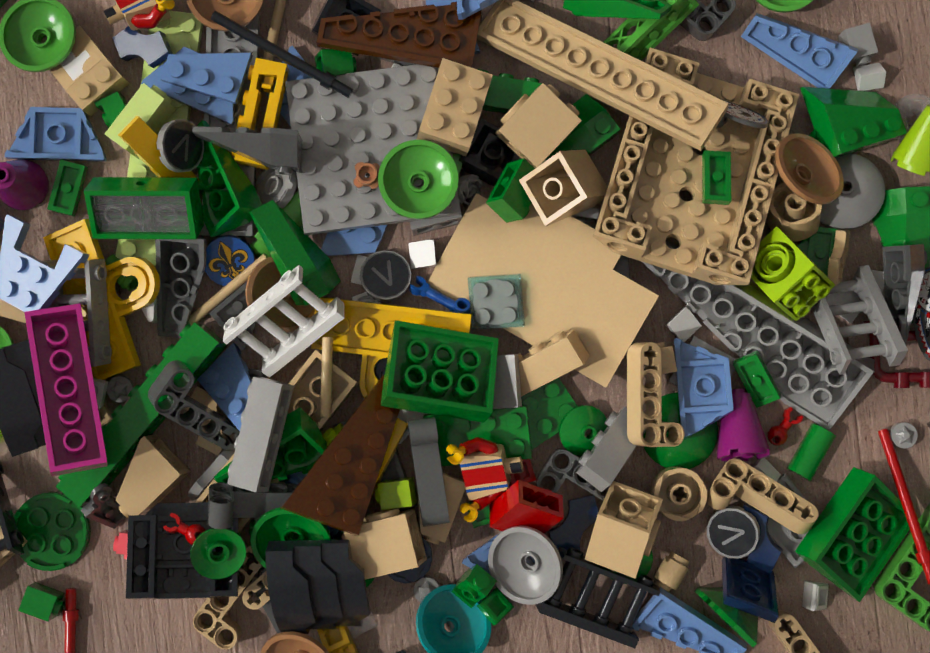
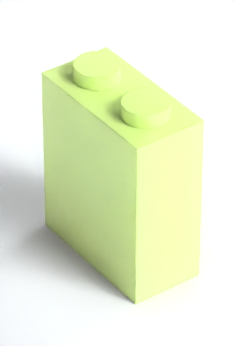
(150, 105)

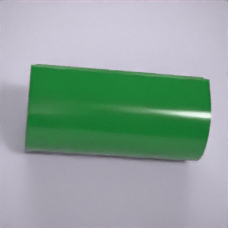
(811, 452)

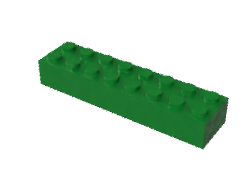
(138, 417)

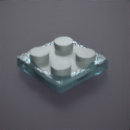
(496, 301)

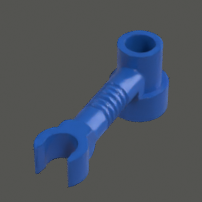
(461, 305)

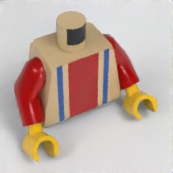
(140, 12)
(484, 472)

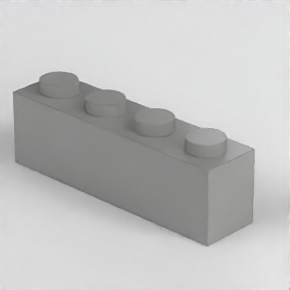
(260, 434)

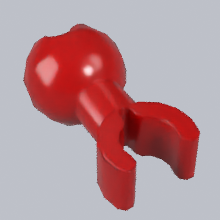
(779, 432)
(190, 531)

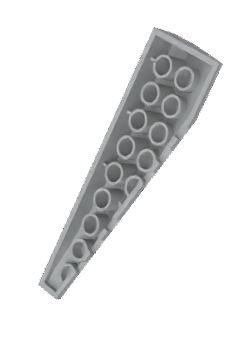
(789, 348)

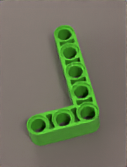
(903, 582)

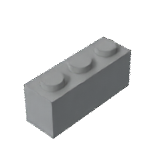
(609, 454)

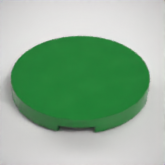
(54, 531)

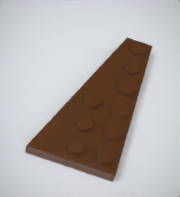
(406, 35)
(346, 472)

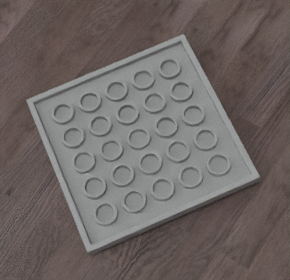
(362, 128)

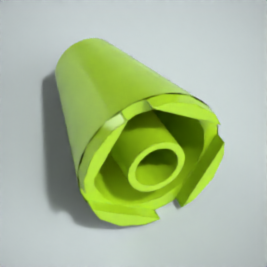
(914, 149)

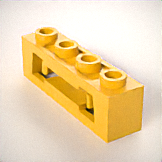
(269, 72)

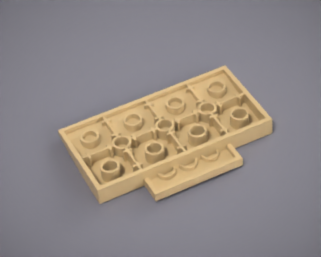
(564, 281)

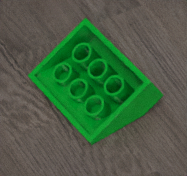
(440, 372)
(855, 533)

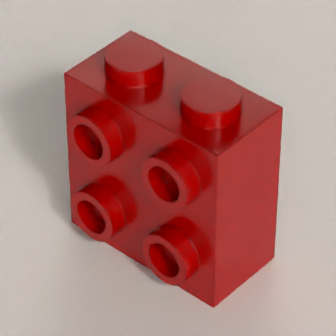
(526, 506)

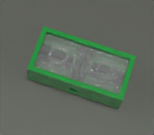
(144, 208)

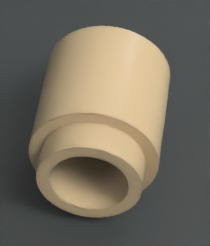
(671, 572)

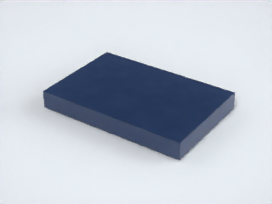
(749, 589)

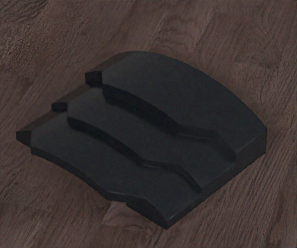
(19, 400)
(161, 561)
(315, 585)

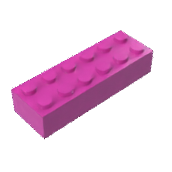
(65, 389)

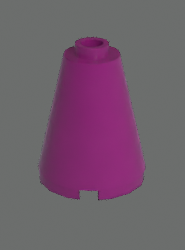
(22, 184)
(741, 431)

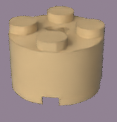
(792, 214)
(693, 489)

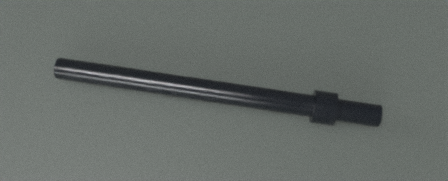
(326, 79)

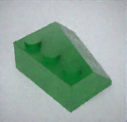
(852, 119)

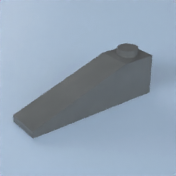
(272, 147)
(180, 274)
(902, 282)

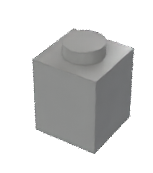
(862, 39)

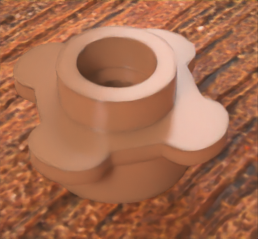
(363, 168)

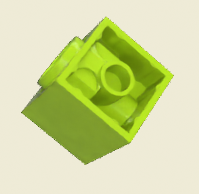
(789, 275)

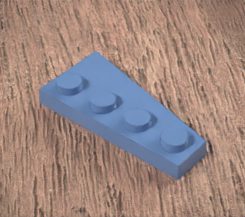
(801, 51)
(228, 383)
(678, 622)

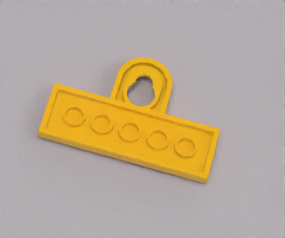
(369, 330)
(123, 350)

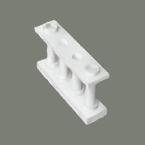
(291, 343)

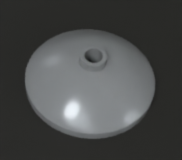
(864, 199)
(516, 573)

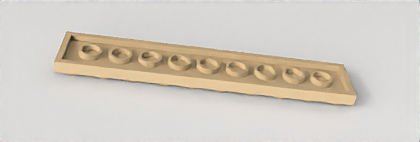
(603, 72)

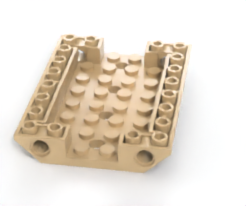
(653, 167)

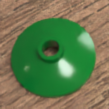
(576, 423)
(222, 563)

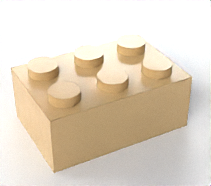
(454, 106)

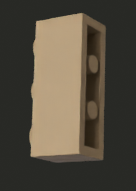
(551, 360)

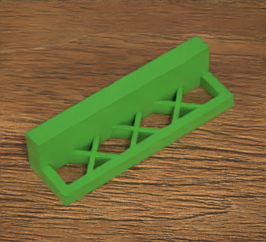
(650, 31)

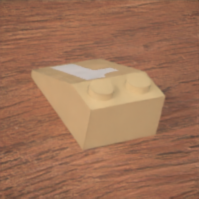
(88, 73)

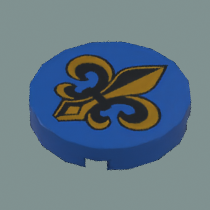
(227, 258)

